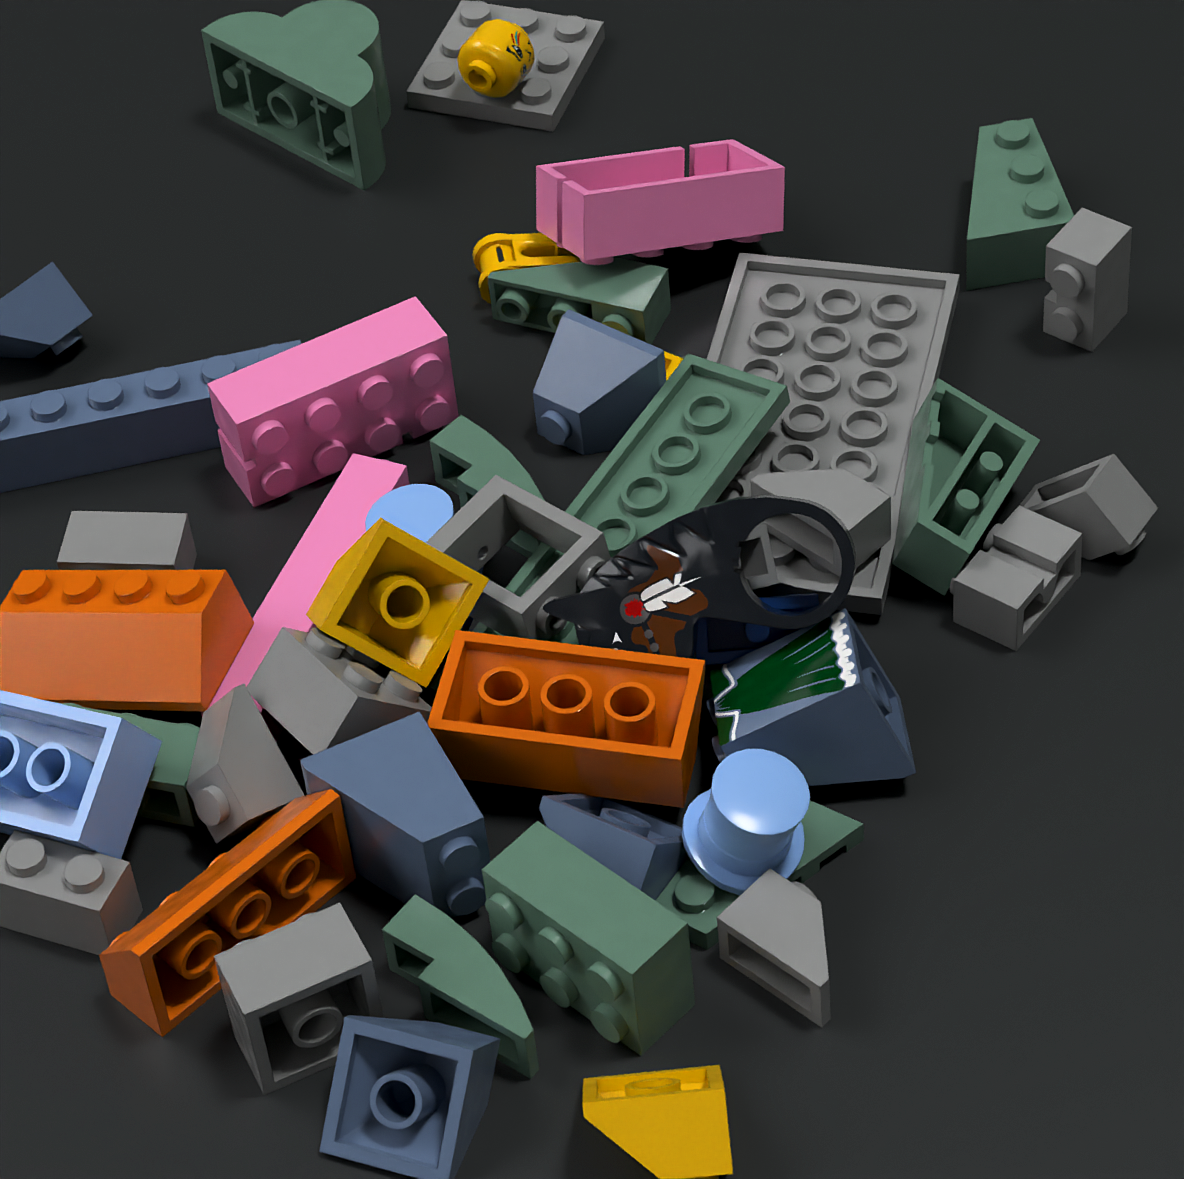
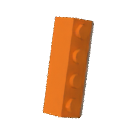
(121, 637)
(569, 717)
(263, 883)

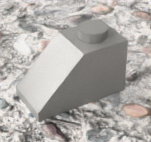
(1099, 502)
(857, 503)
(238, 768)
(779, 943)

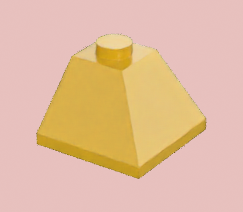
(397, 600)
(665, 1119)

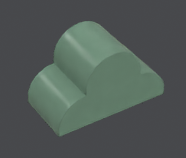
(306, 83)

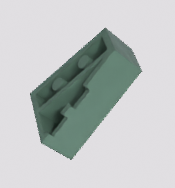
(1013, 206)
(954, 482)

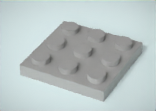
(562, 56)

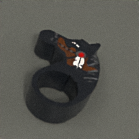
(688, 571)

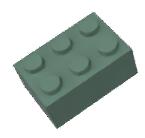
(589, 938)

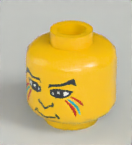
(496, 58)

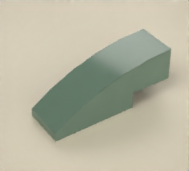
(468, 458)
(459, 981)

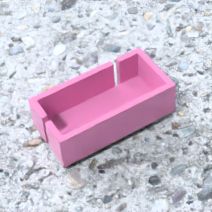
(646, 204)
(332, 398)

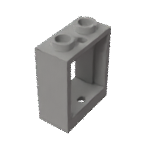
(489, 523)

